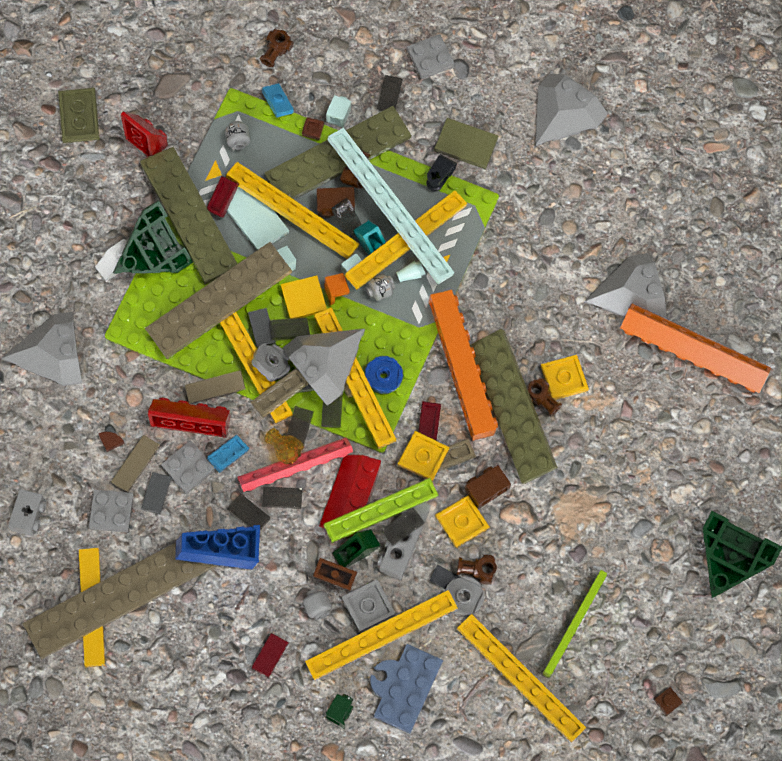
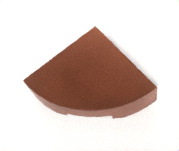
(110, 440)

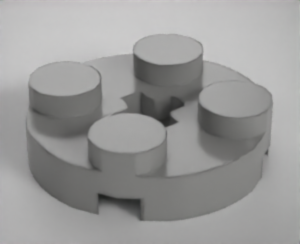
(270, 370)
(474, 591)

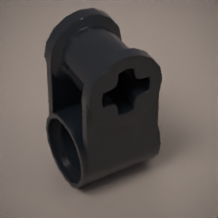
(440, 172)

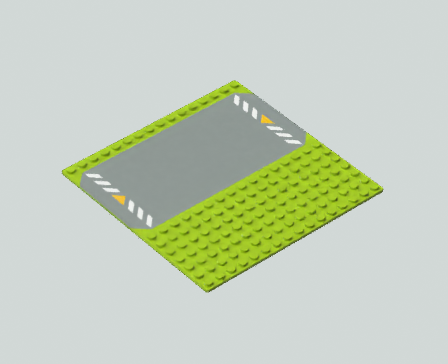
(393, 326)

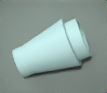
(411, 271)

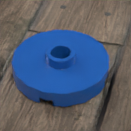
(387, 366)

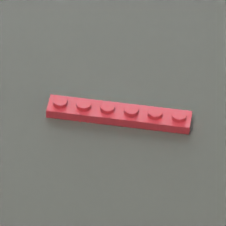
(307, 460)

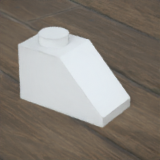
(109, 260)

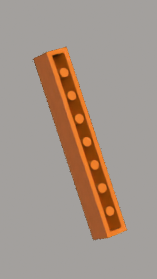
(695, 348)
(462, 365)

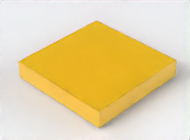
(303, 297)
(564, 377)
(423, 456)
(462, 521)

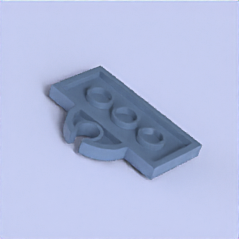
(405, 687)

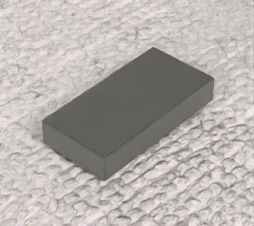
(260, 326)
(156, 493)

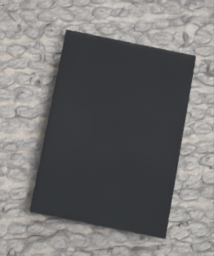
(442, 576)

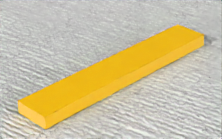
(89, 576)

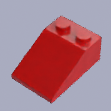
(143, 134)

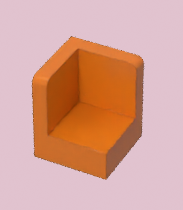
(335, 286)

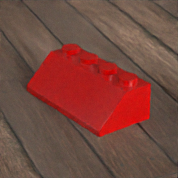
(189, 417)
(352, 486)

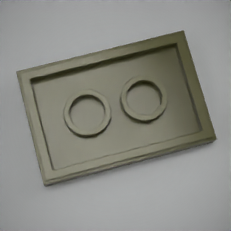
(78, 115)
(466, 143)

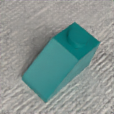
(369, 237)

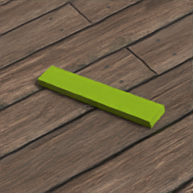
(380, 510)
(574, 624)

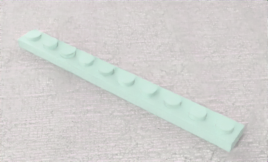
(390, 206)

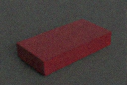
(222, 196)
(429, 419)
(270, 655)

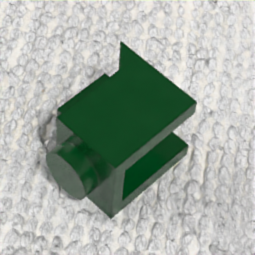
(340, 710)

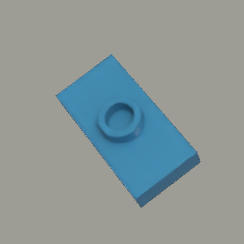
(277, 100)
(228, 453)

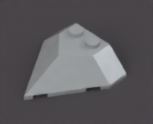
(565, 109)
(632, 282)
(50, 351)
(325, 360)

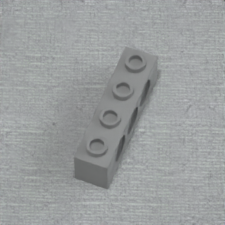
(397, 567)

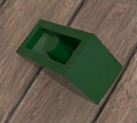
(356, 548)

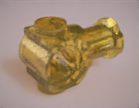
(287, 447)

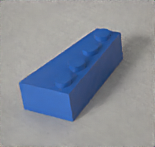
(221, 547)

